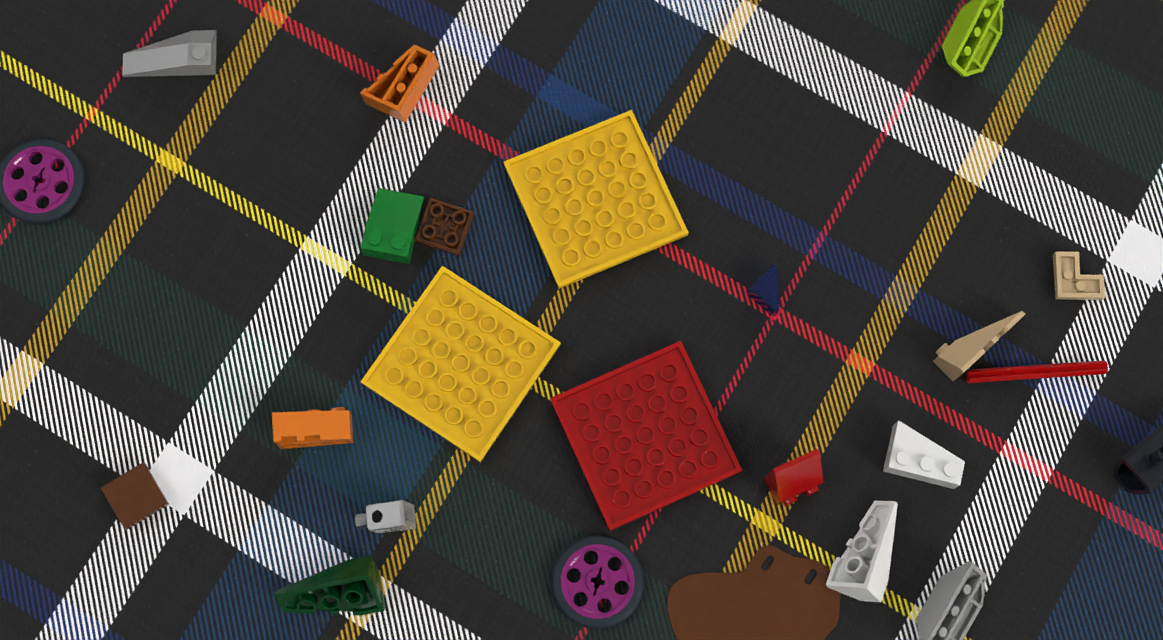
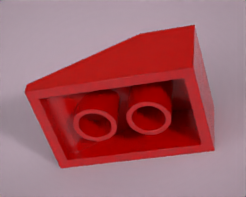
(795, 478)

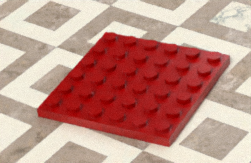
(645, 435)

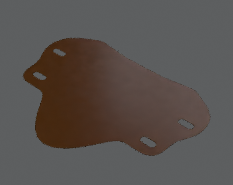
(756, 602)

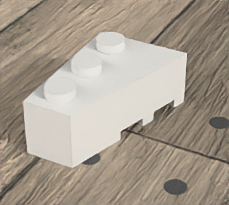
(921, 459)

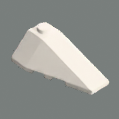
(866, 562)

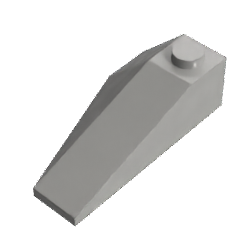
(178, 56)

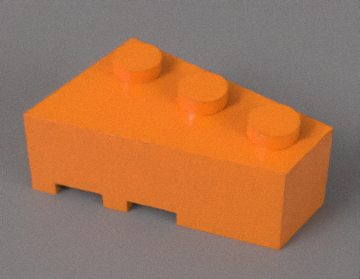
(403, 84)
(312, 428)

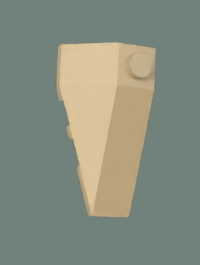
(967, 350)

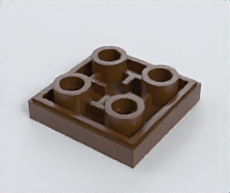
(444, 227)
(135, 496)

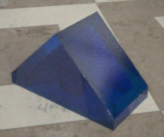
(765, 291)

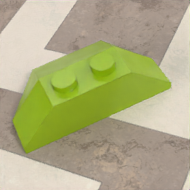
(974, 36)

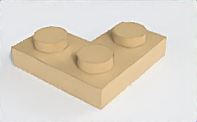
(1069, 282)

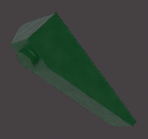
(344, 587)

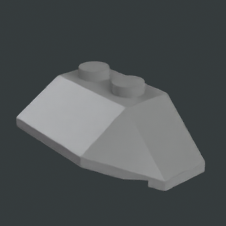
(952, 604)

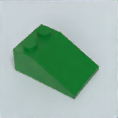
(392, 226)

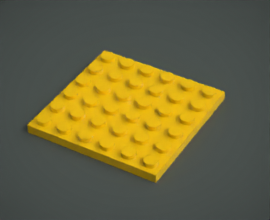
(595, 199)
(461, 363)

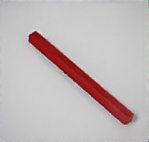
(1036, 371)

